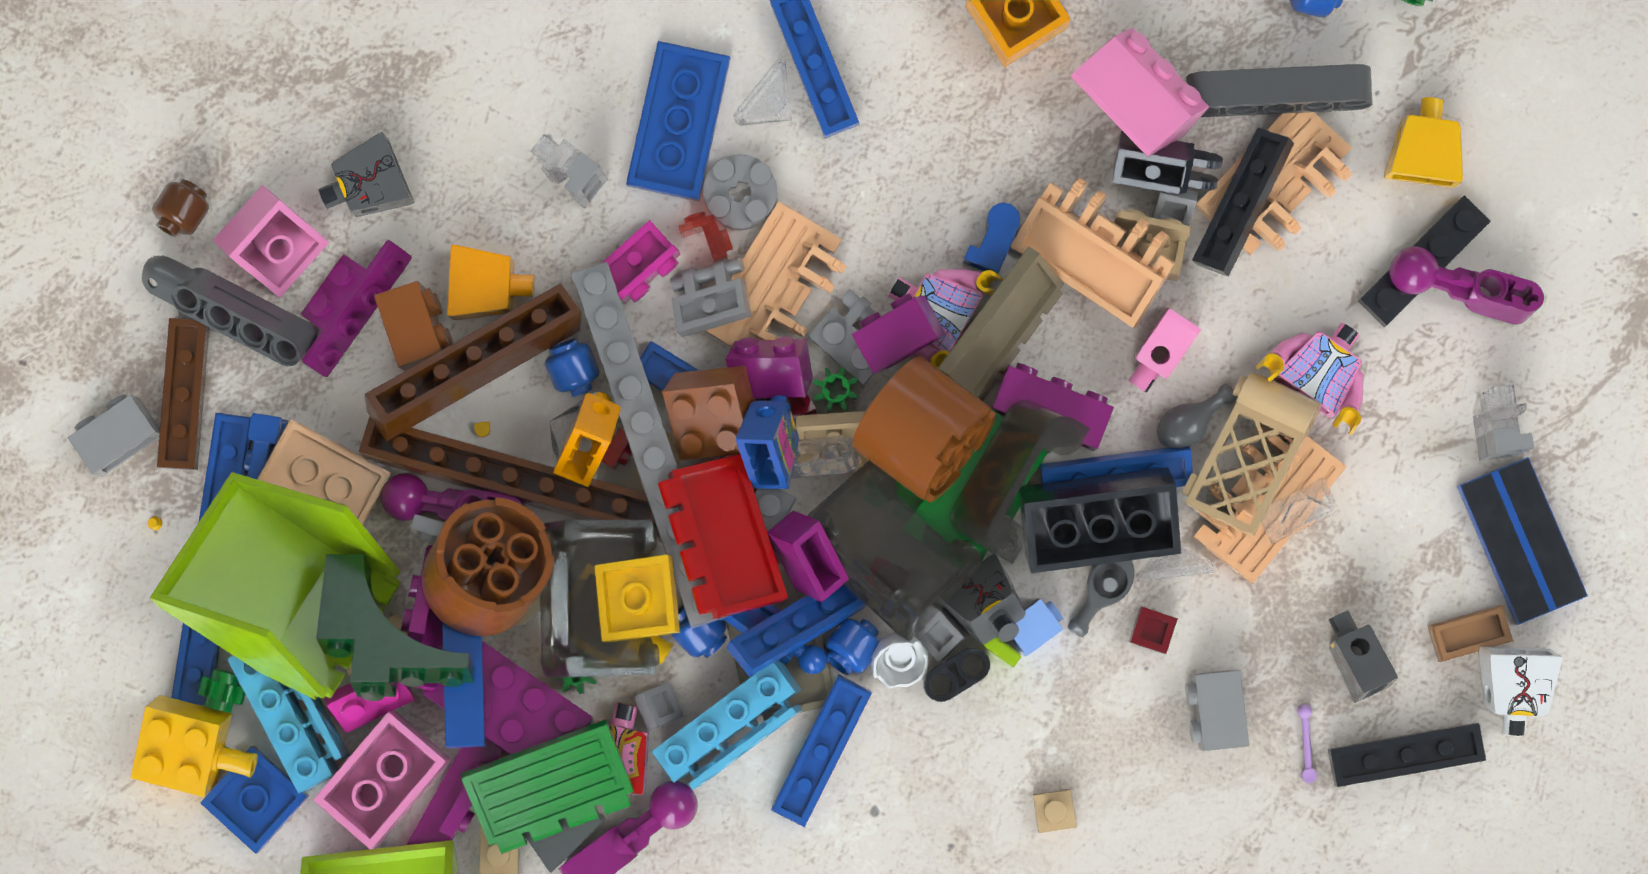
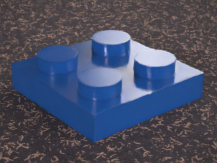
(255, 805)

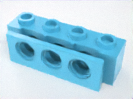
(724, 720)
(290, 729)

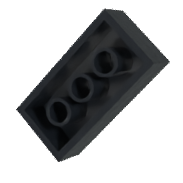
(1100, 520)

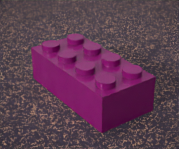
(519, 706)

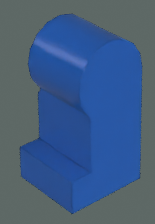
(1001, 228)

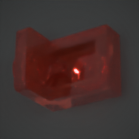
(717, 240)

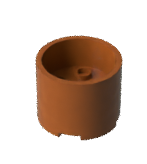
(923, 428)
(480, 596)

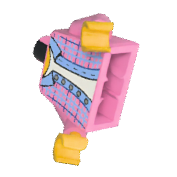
(953, 298)
(1321, 370)

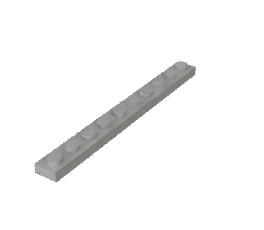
(637, 412)

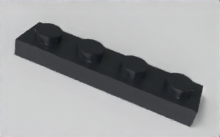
(1243, 201)
(1444, 241)
(1406, 754)

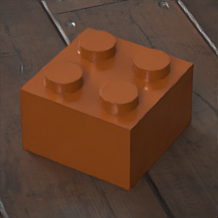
(413, 323)
(707, 410)

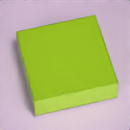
(1003, 651)

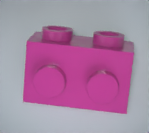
(640, 261)
(355, 711)

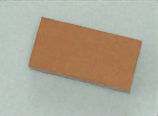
(1469, 632)

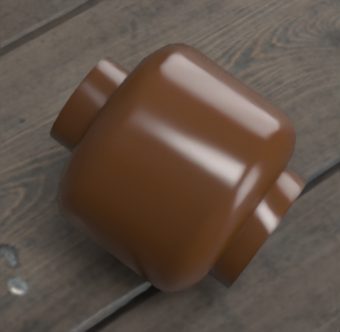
(180, 208)

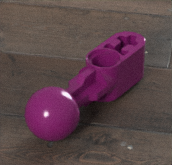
(1511, 299)
(408, 495)
(669, 807)

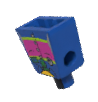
(769, 443)

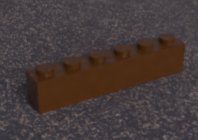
(473, 362)

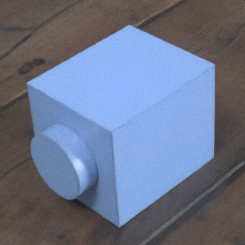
(1037, 626)

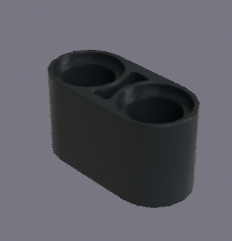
(959, 679)

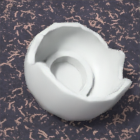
(899, 661)

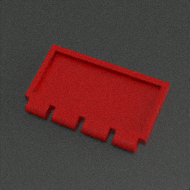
(725, 537)

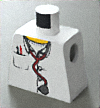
(1518, 683)

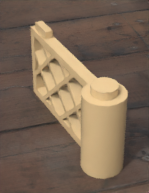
(1267, 405)

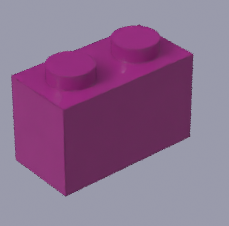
(898, 333)
(774, 365)
(807, 556)

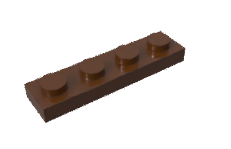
(183, 394)

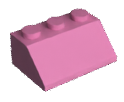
(1140, 91)

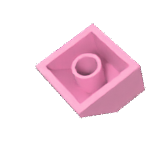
(270, 241)

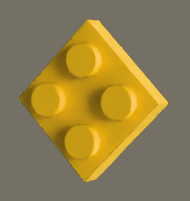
(637, 598)

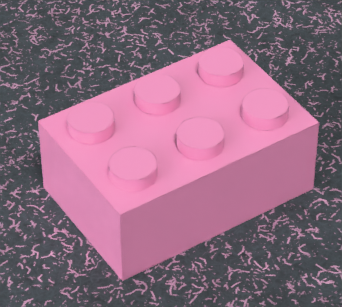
(382, 779)

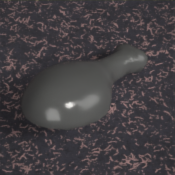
(1189, 422)
(1105, 587)

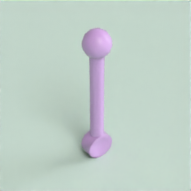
(1308, 774)

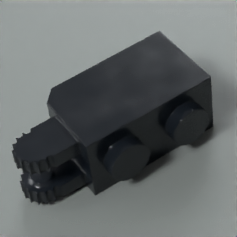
(1166, 169)

